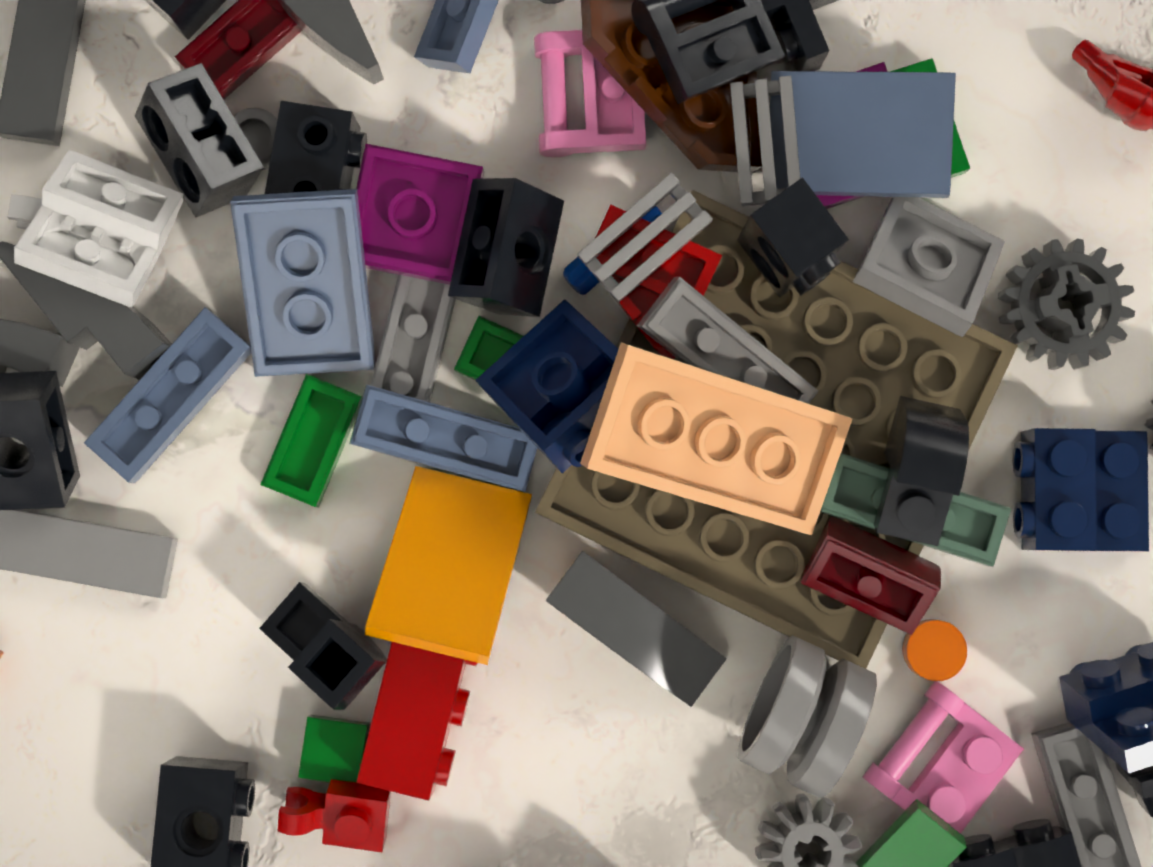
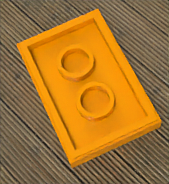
(449, 565)

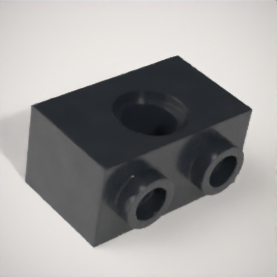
(506, 247)
(46, 466)
(208, 787)

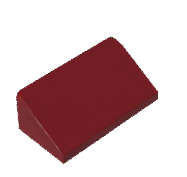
(872, 575)

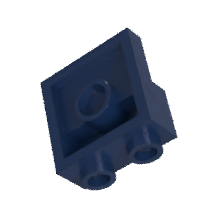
(554, 383)
(1082, 490)
(1115, 705)

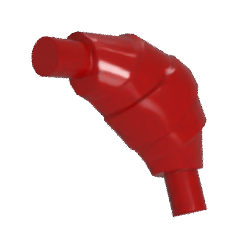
(1121, 83)

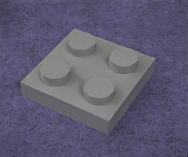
(930, 263)

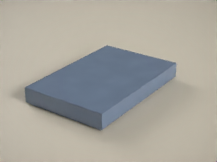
(869, 132)
(304, 282)

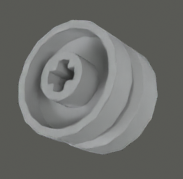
(808, 717)

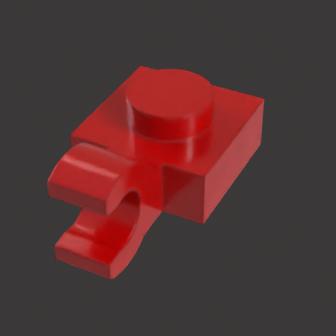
(347, 813)

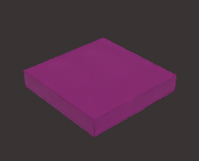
(412, 211)

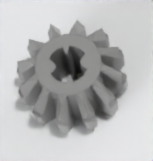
(802, 826)

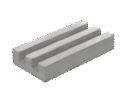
(761, 91)
(684, 203)

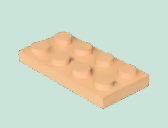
(715, 440)

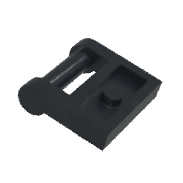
(709, 52)

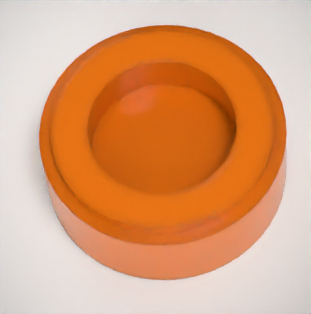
(935, 650)

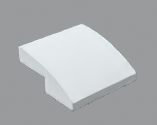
(99, 228)

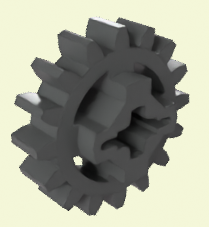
(1069, 328)

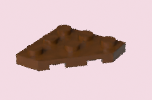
(698, 126)

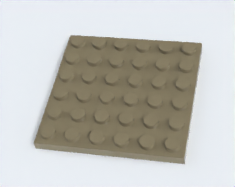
(860, 360)

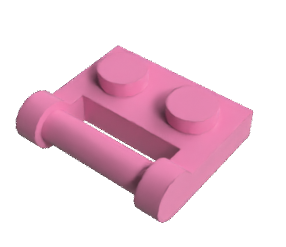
(611, 114)
(959, 772)

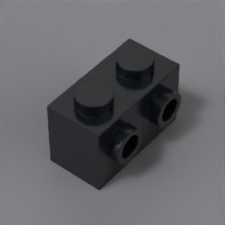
(314, 149)

